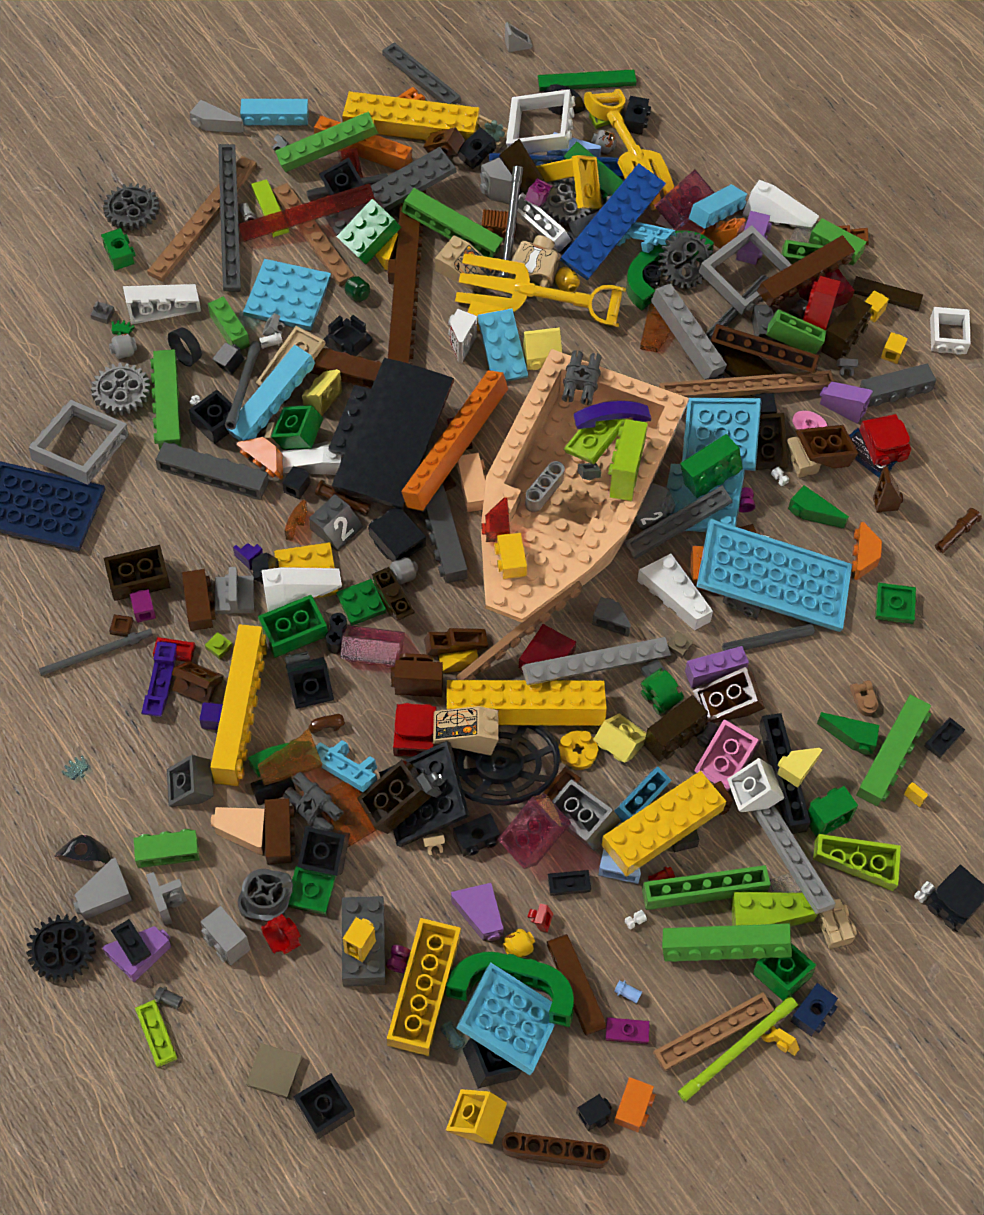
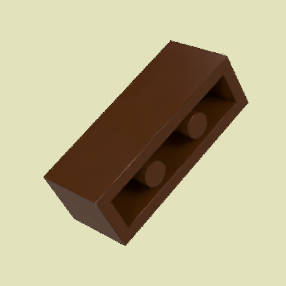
(198, 599)
(279, 831)

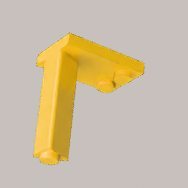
(586, 178)

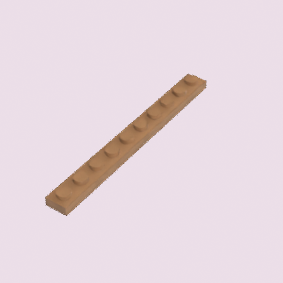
(196, 225)
(750, 385)

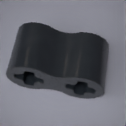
(336, 632)

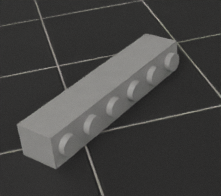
(688, 332)

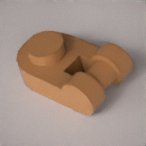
(866, 704)

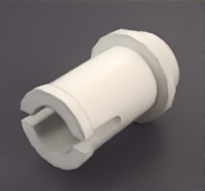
(271, 340)

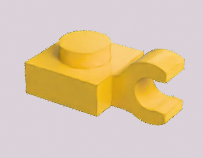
(784, 1041)

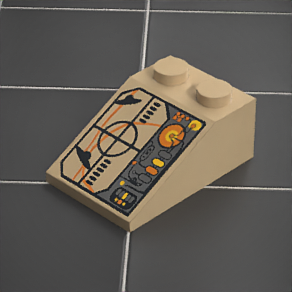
(450, 263)
(467, 728)

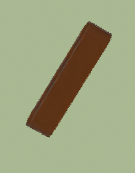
(585, 1003)
(566, 1145)

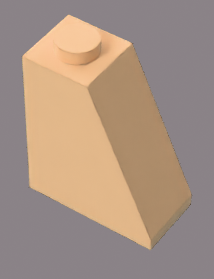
(241, 826)

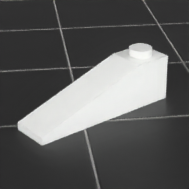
(780, 206)
(314, 460)
(291, 584)

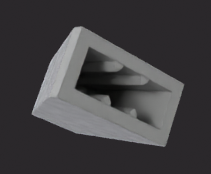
(102, 891)

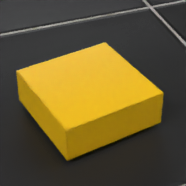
(915, 794)

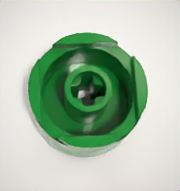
(661, 690)

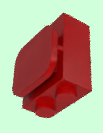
(886, 439)
(413, 729)

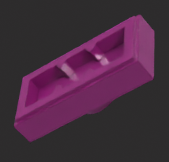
(627, 1030)

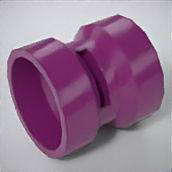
(747, 503)
(398, 959)

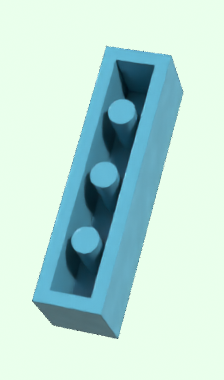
(274, 111)
(718, 206)

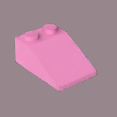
(727, 753)

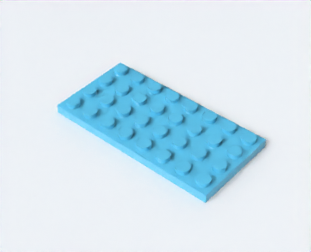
(774, 575)

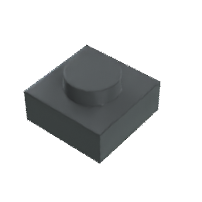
(589, 471)
(651, 667)

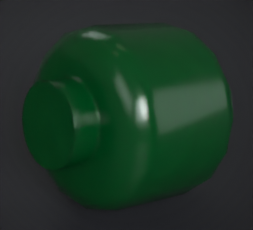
(357, 289)

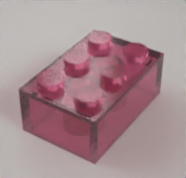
(679, 201)
(534, 831)

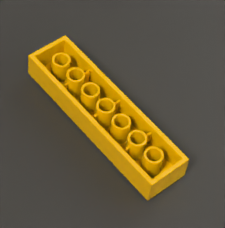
(411, 117)
(536, 704)
(238, 705)

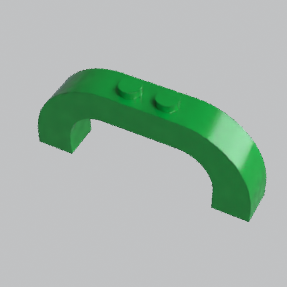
(637, 289)
(527, 971)

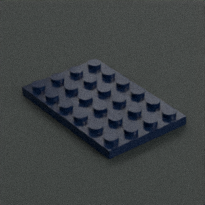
(46, 506)

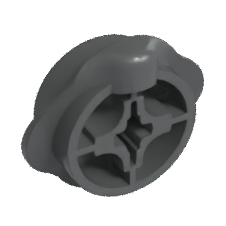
(261, 903)

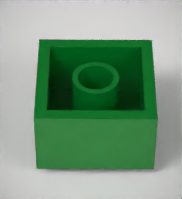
(297, 427)
(831, 811)
(785, 974)

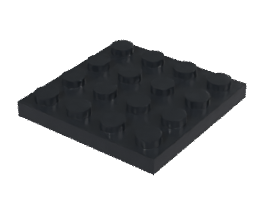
(439, 811)

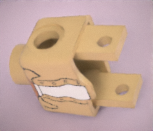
(539, 260)

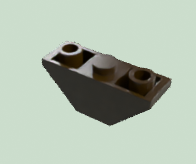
(392, 594)

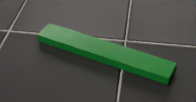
(589, 79)

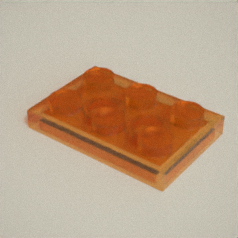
(354, 818)

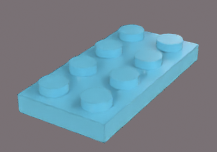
(502, 344)

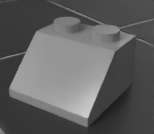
(496, 181)

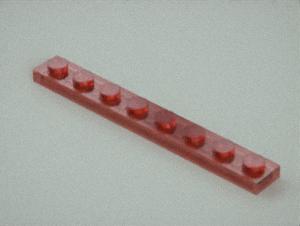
(306, 212)

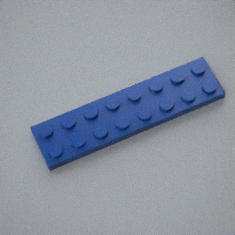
(612, 222)

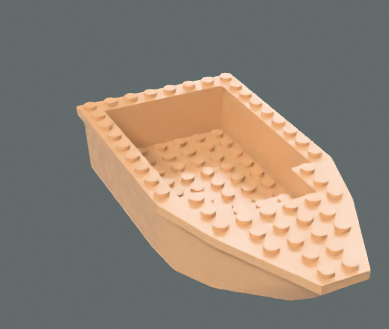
(580, 523)

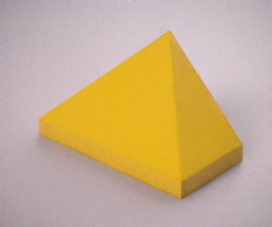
(387, 251)
(458, 660)

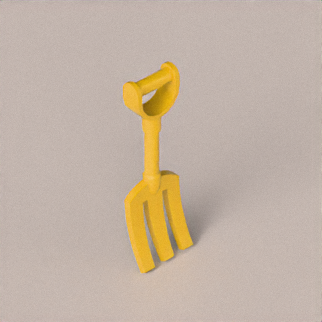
(635, 154)
(522, 288)

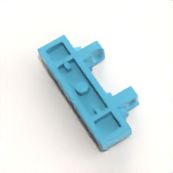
(650, 234)
(335, 762)

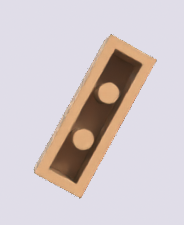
(472, 480)

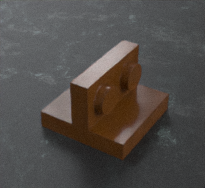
(196, 681)

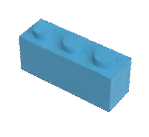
(643, 794)

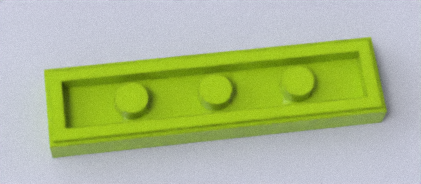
(267, 201)

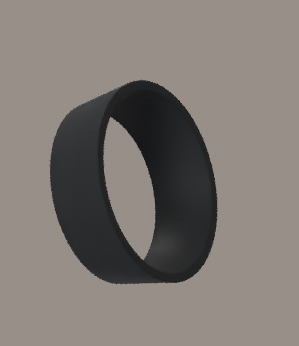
(181, 353)

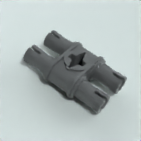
(581, 377)
(313, 802)

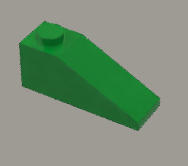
(816, 509)
(854, 733)

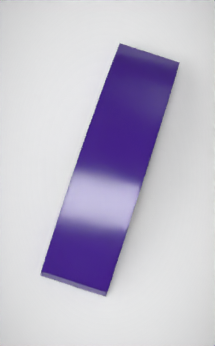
(609, 411)
(160, 680)

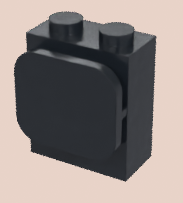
(396, 535)
(957, 898)

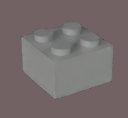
(225, 936)

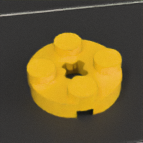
(578, 739)

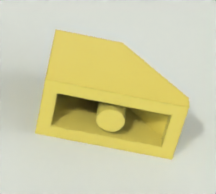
(798, 764)

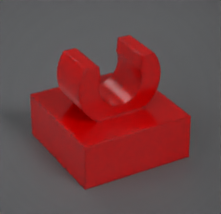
(542, 917)

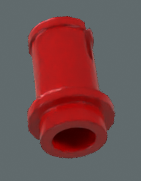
(667, 873)

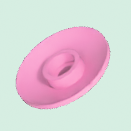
(807, 419)

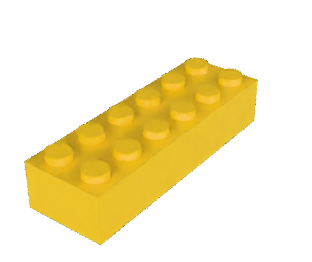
(663, 823)
(424, 987)

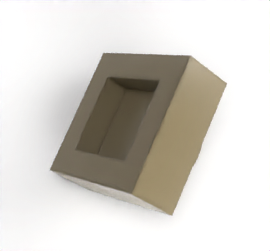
(680, 644)

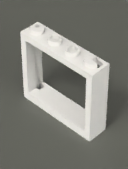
(538, 101)

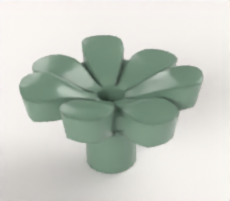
(494, 130)

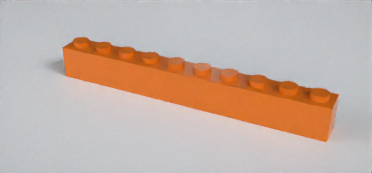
(454, 440)

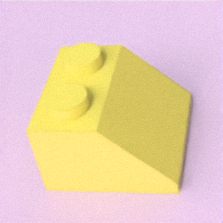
(538, 345)
(323, 391)
(620, 737)

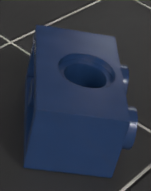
(806, 1019)

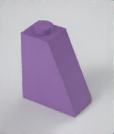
(846, 400)
(479, 910)
(156, 942)

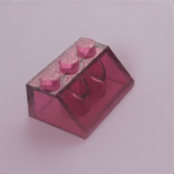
(372, 645)

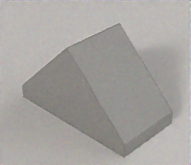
(516, 39)

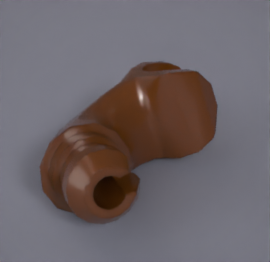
(331, 721)

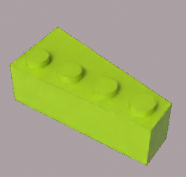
(627, 459)

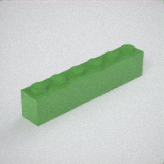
(326, 142)
(450, 223)
(166, 398)
(893, 751)
(704, 887)
(727, 942)

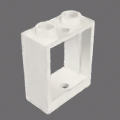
(950, 317)

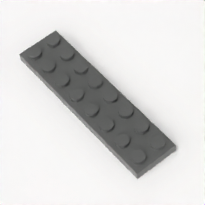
(397, 186)

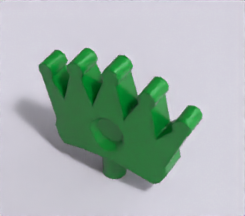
(122, 328)

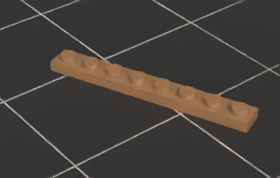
(315, 238)
(513, 638)

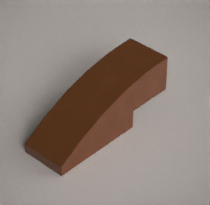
(455, 641)

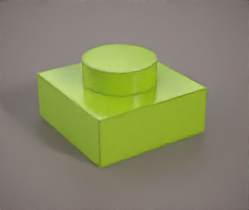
(218, 645)

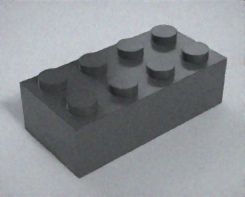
(372, 969)

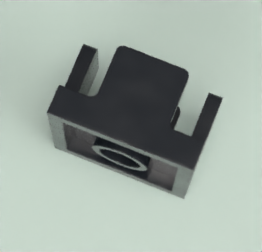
(348, 335)

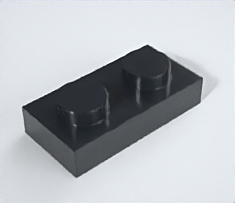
(944, 737)
(569, 882)
(131, 942)

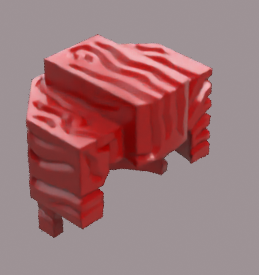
(281, 934)

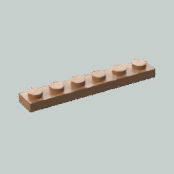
(713, 1031)

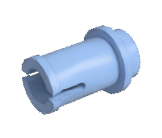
(627, 991)

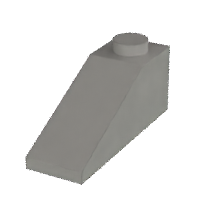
(214, 119)

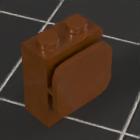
(417, 675)

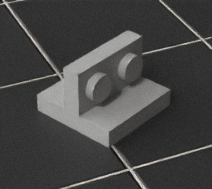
(234, 593)
(166, 896)

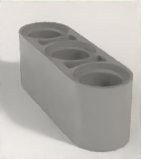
(547, 479)

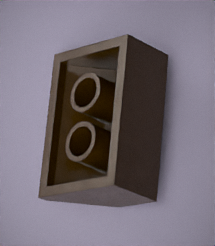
(518, 156)

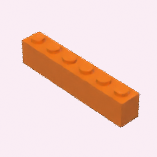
(375, 147)

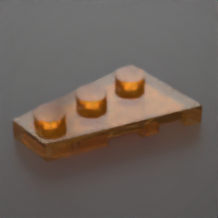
(655, 331)
(296, 757)

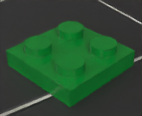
(361, 602)
(895, 603)
(311, 890)

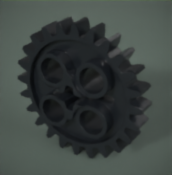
(79, 944)

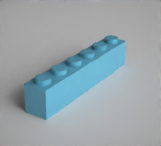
(272, 393)

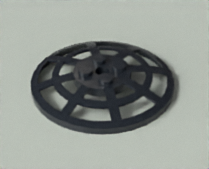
(512, 767)

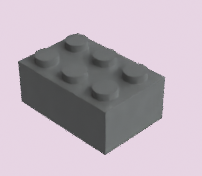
(587, 814)

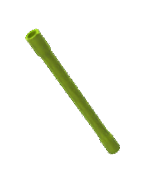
(695, 1084)

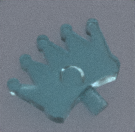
(247, 320)
(75, 769)

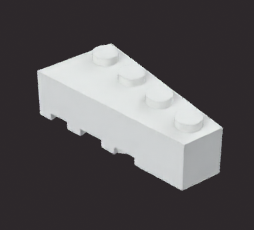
(160, 301)
(676, 590)

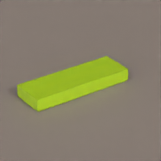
(156, 1033)

